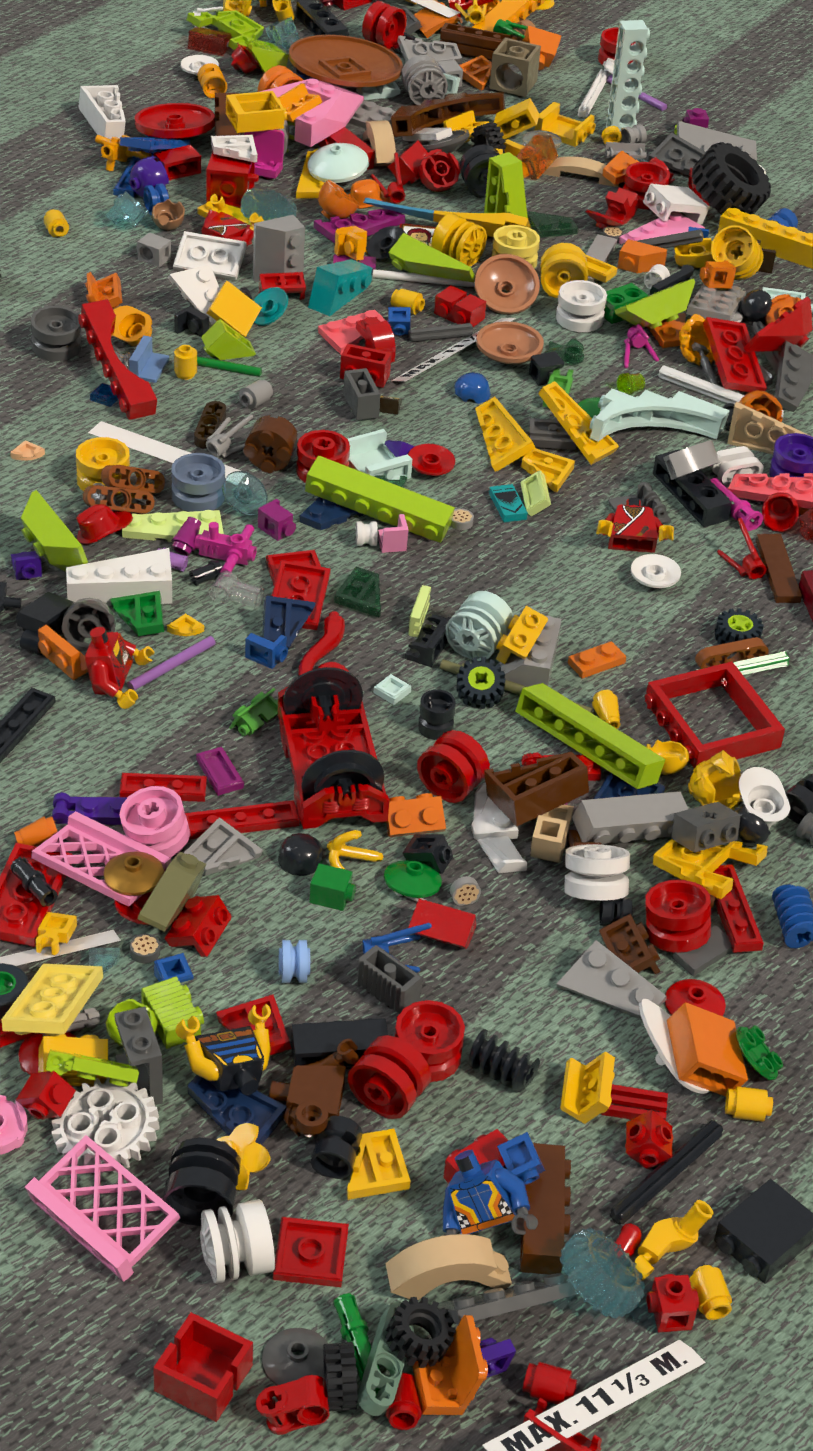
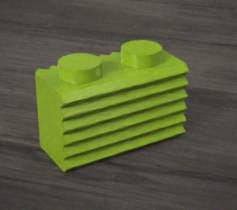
(170, 1005)

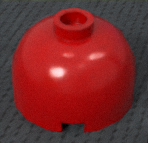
(439, 170)

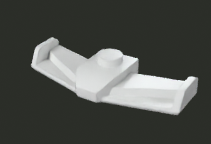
(494, 833)

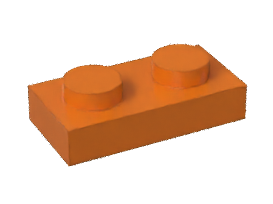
(596, 659)

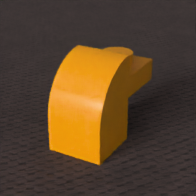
(350, 242)

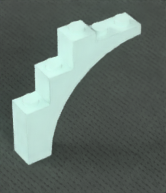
(650, 409)

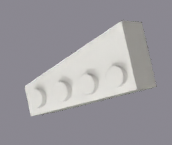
(103, 109)
(122, 577)

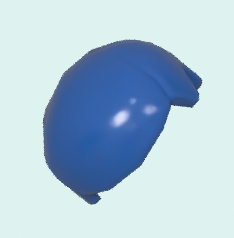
(473, 387)

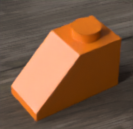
(640, 257)

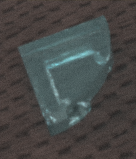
(104, 957)

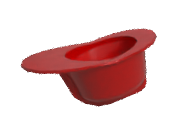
(243, 59)
(99, 522)

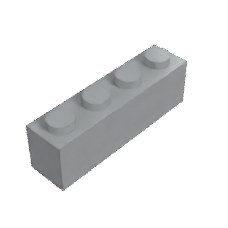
(628, 817)

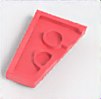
(344, 331)

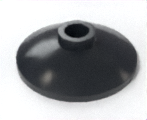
(383, 241)

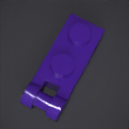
(100, 809)

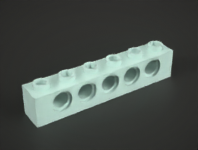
(629, 32)

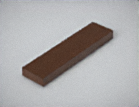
(778, 568)

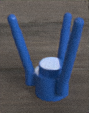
(395, 938)

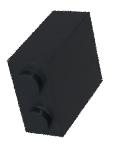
(766, 1231)

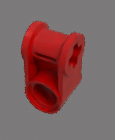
(298, 1405)

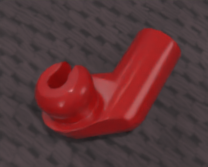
(629, 1238)

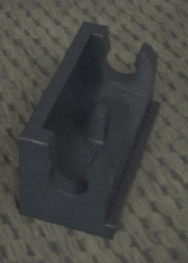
(429, 643)

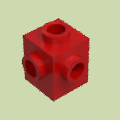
(649, 1139)
(673, 1303)

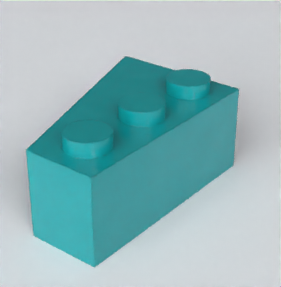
(338, 284)

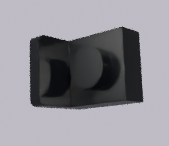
(192, 320)
(431, 849)

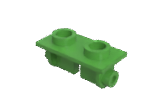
(248, 717)

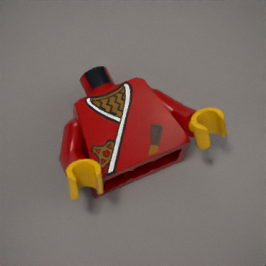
(226, 226)
(634, 528)

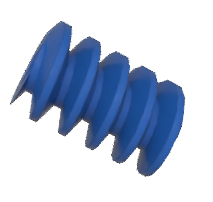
(794, 914)

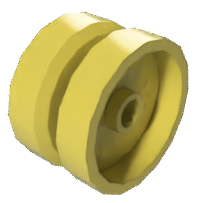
(517, 241)

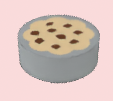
(462, 519)
(465, 891)

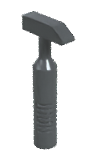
(706, 365)

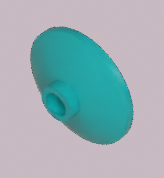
(273, 304)

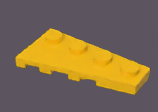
(576, 423)
(502, 434)

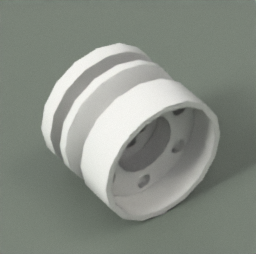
(237, 1241)

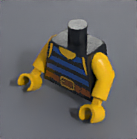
(231, 1056)

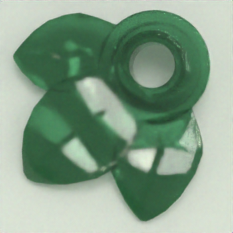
(570, 353)

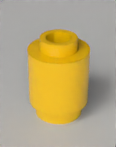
(56, 223)
(408, 298)
(185, 362)
(748, 1103)
(712, 1292)

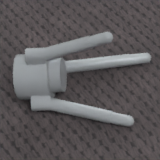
(219, 444)

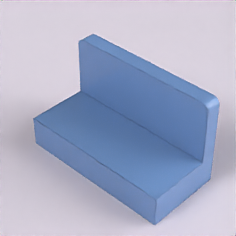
(145, 362)

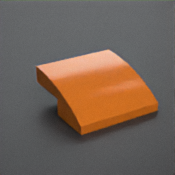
(432, 21)

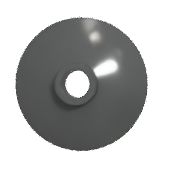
(283, 1366)

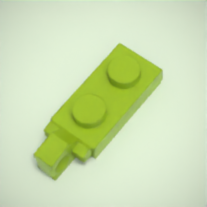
(90, 1067)

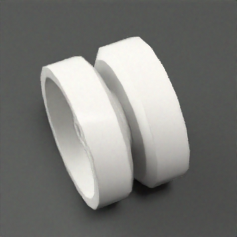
(581, 306)
(597, 872)

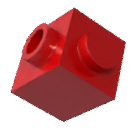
(46, 1095)

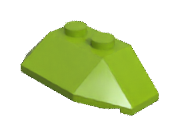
(658, 306)
(50, 534)

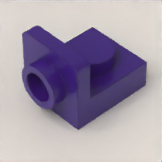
(26, 565)
(497, 1355)

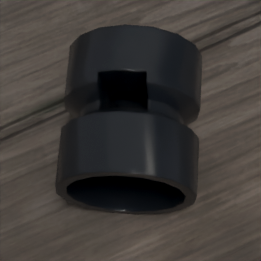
(436, 713)
(800, 799)
(336, 1148)

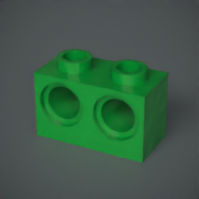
(621, 297)

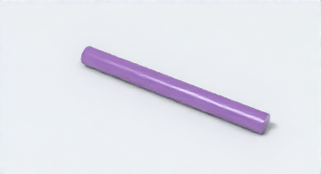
(646, 98)
(171, 663)

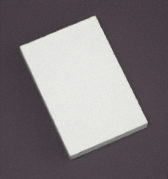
(200, 250)

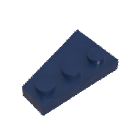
(234, 1108)

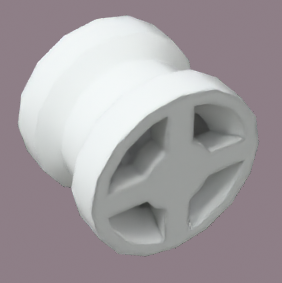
(659, 270)
(366, 533)

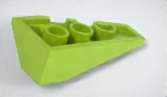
(267, 54)
(424, 260)

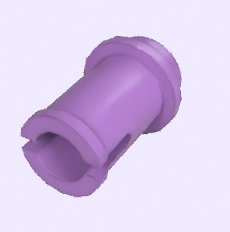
(178, 561)

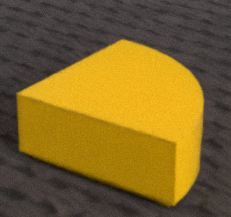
(185, 626)

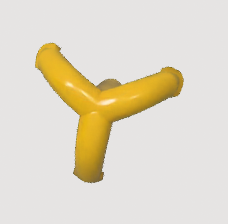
(338, 848)

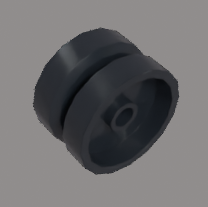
(475, 168)

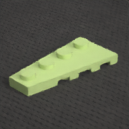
(167, 524)

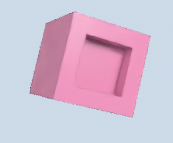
(394, 538)

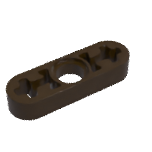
(209, 418)

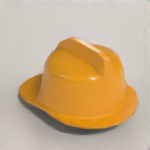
(131, 324)

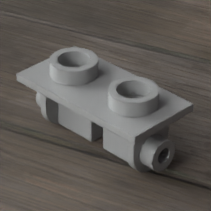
(635, 150)

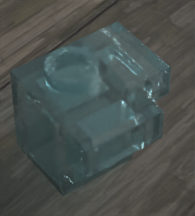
(283, 33)
(126, 210)

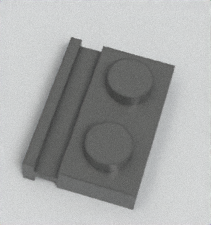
(549, 434)

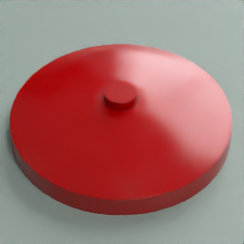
(174, 120)

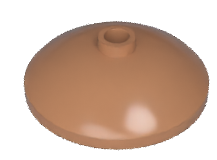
(511, 274)
(509, 342)

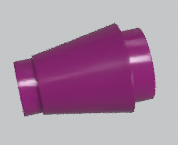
(184, 539)

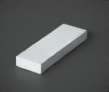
(430, 134)

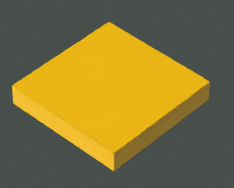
(234, 308)

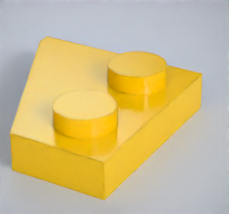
(552, 466)
(378, 1166)

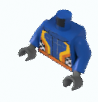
(484, 1198)

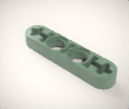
(373, 1378)

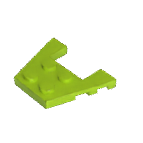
(238, 25)

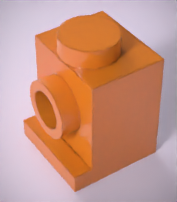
(718, 274)

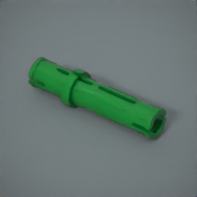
(354, 1330)

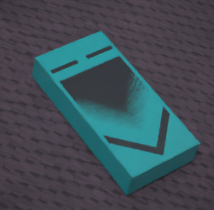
(508, 503)

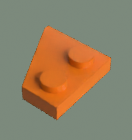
(616, 168)

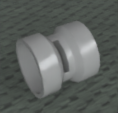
(636, 134)

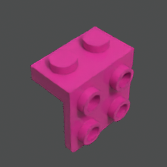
(270, 152)

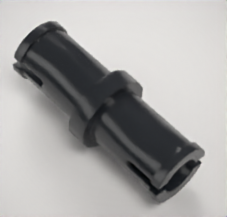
(34, 881)

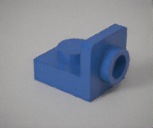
(266, 651)

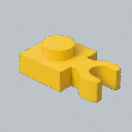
(55, 929)

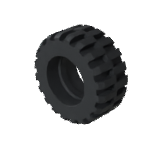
(730, 179)

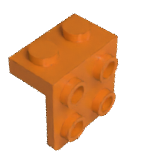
(457, 1377)

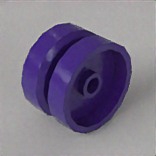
(792, 455)

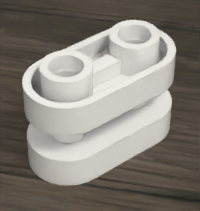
(736, 461)

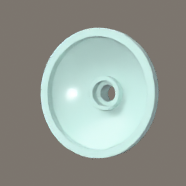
(338, 162)

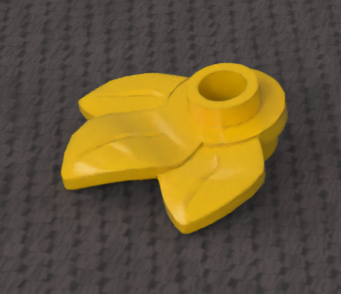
(253, 1155)

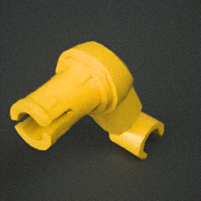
(671, 1236)

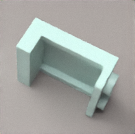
(372, 457)

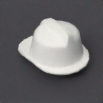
(764, 795)

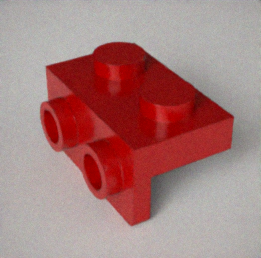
(200, 924)

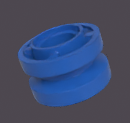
(154, 196)

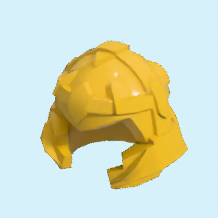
(717, 781)

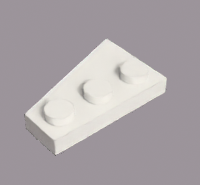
(198, 287)

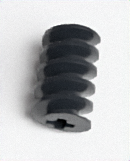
(501, 1063)

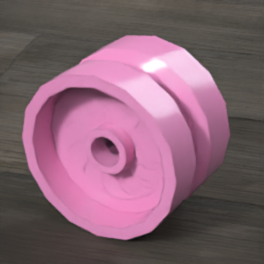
(156, 819)

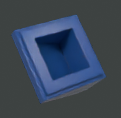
(172, 967)

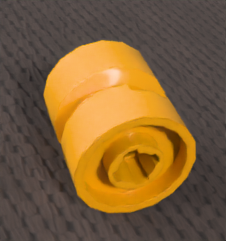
(211, 80)

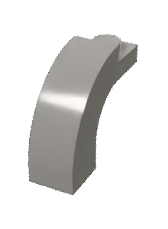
(691, 459)

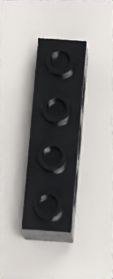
(319, 18)
(695, 493)

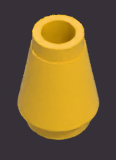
(606, 707)

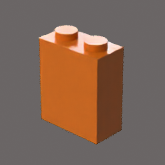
(706, 1049)

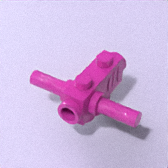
(232, 549)

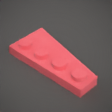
(761, 486)

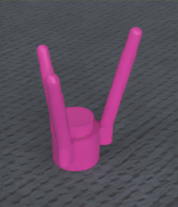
(637, 338)

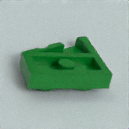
(141, 612)

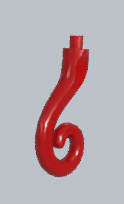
(333, 634)

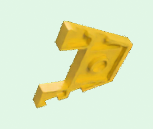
(700, 865)

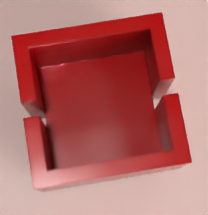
(208, 1367)

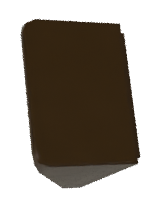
(390, 405)

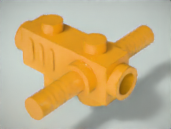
(113, 151)

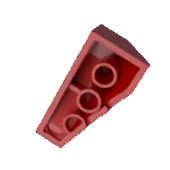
(790, 327)

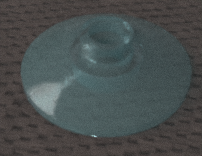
(244, 492)

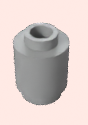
(255, 394)

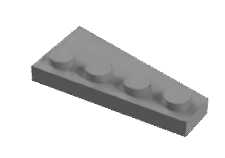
(705, 137)

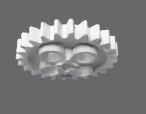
(108, 1122)

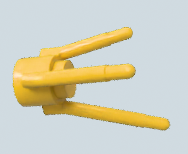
(474, 14)

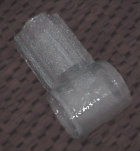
(229, 588)

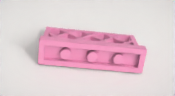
(93, 837)
(77, 1221)

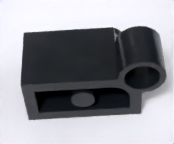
(45, 610)

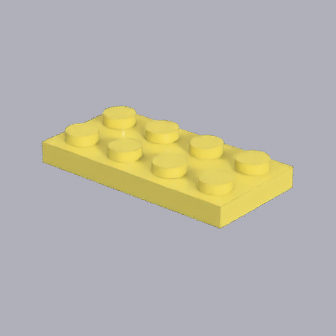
(52, 999)

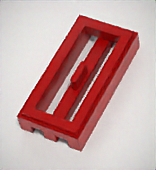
(635, 1099)

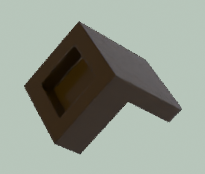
(768, 260)

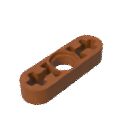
(141, 474)
(128, 495)
(718, 654)

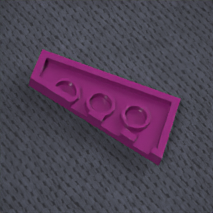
(371, 223)

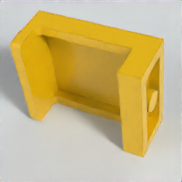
(568, 129)

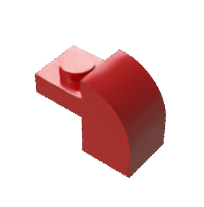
(622, 204)
(377, 335)

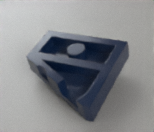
(284, 617)

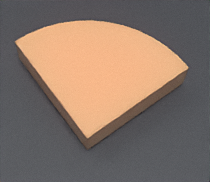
(27, 450)

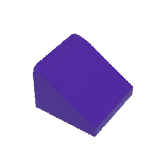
(398, 448)

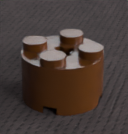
(271, 443)

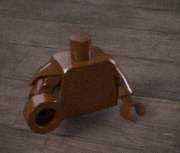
(315, 1091)

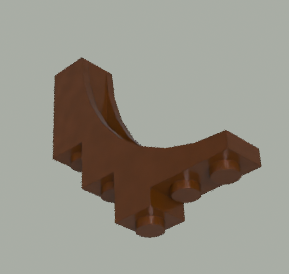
(411, 119)

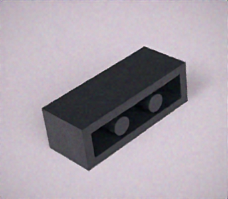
(318, 1040)

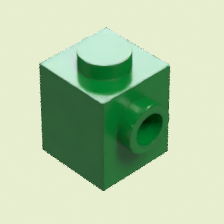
(332, 887)

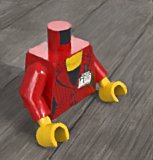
(109, 664)

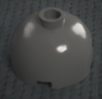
(83, 617)

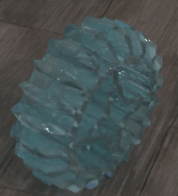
(266, 204)
(602, 1273)

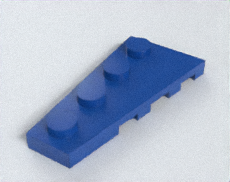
(152, 143)

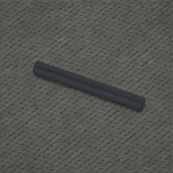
(666, 1172)

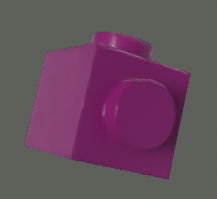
(697, 117)

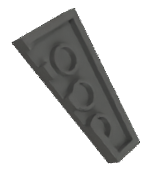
(677, 154)
(793, 375)
(502, 1301)

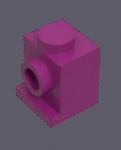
(276, 520)

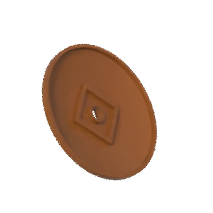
(345, 61)

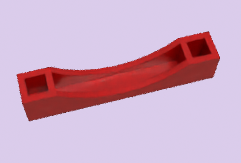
(133, 392)

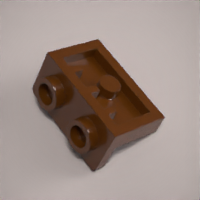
(628, 943)

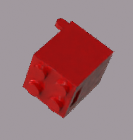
(229, 178)

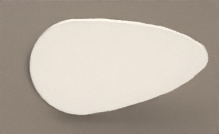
(656, 1025)

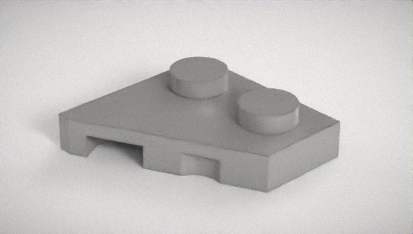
(223, 848)

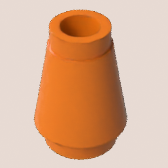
(36, 832)

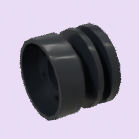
(201, 1178)

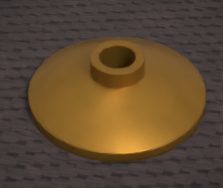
(133, 873)

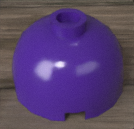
(147, 173)

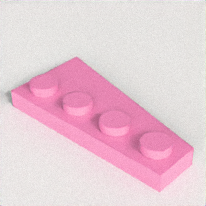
(676, 224)

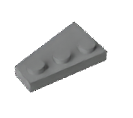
(437, 49)
(609, 980)

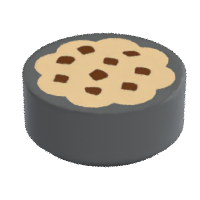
(613, 232)
(145, 948)

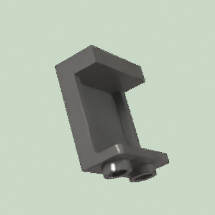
(141, 1050)

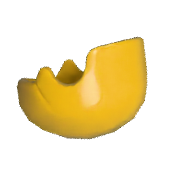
(674, 753)

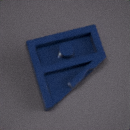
(324, 514)

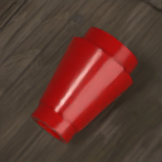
(405, 1405)

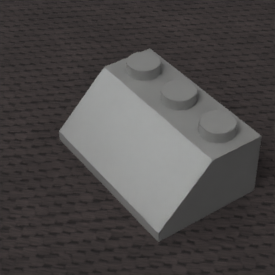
(278, 246)
(540, 660)

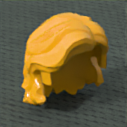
(693, 332)

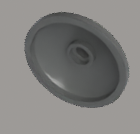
(448, 144)

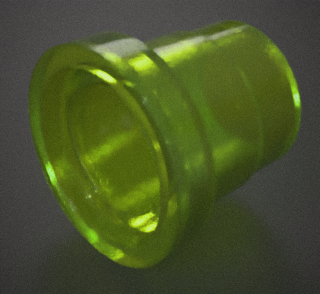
(630, 383)

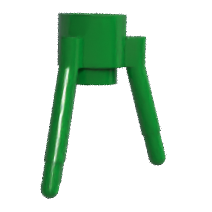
(506, 27)

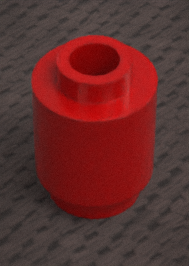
(549, 1382)

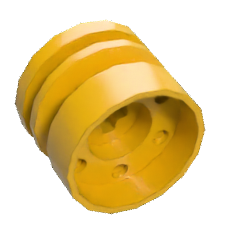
(459, 239)
(732, 243)

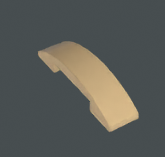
(579, 166)

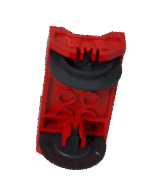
(330, 749)

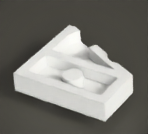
(235, 146)

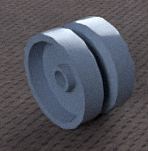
(198, 482)

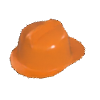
(367, 189)

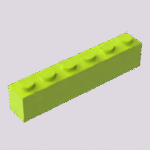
(378, 498)
(590, 735)

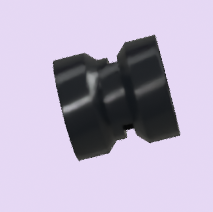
(610, 914)

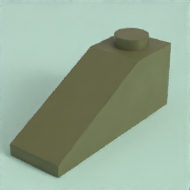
(172, 891)

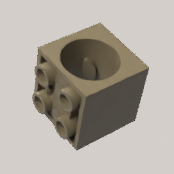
(522, 55)

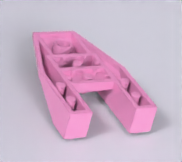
(328, 117)

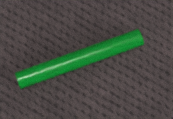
(229, 366)

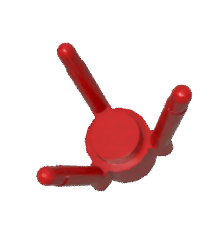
(395, 189)
(752, 563)

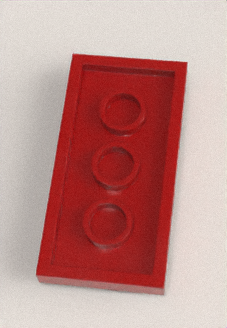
(735, 366)
(21, 910)

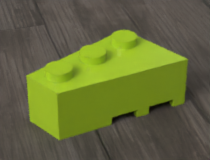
(505, 186)

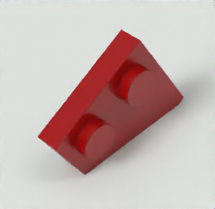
(237, 1017)

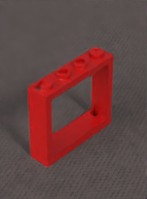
(768, 729)

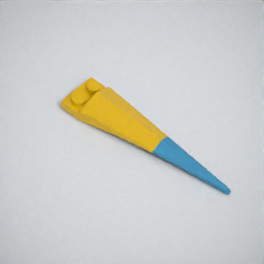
(488, 221)

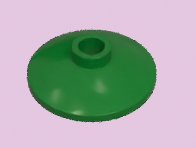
(412, 879)

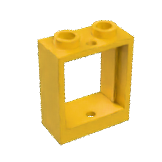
(255, 111)

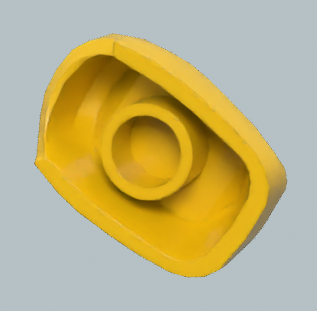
(694, 254)

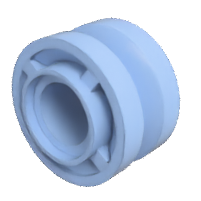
(294, 961)

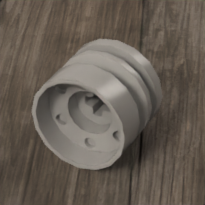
(423, 79)

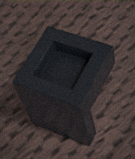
(542, 365)

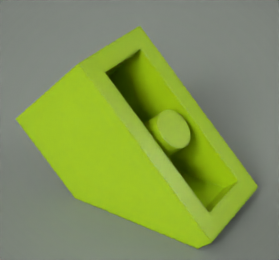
(226, 342)

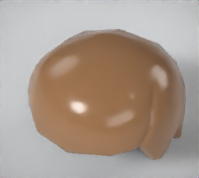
(168, 215)

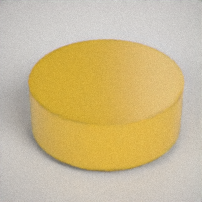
(611, 134)

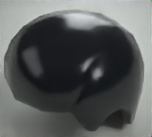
(756, 305)
(751, 828)
(300, 854)

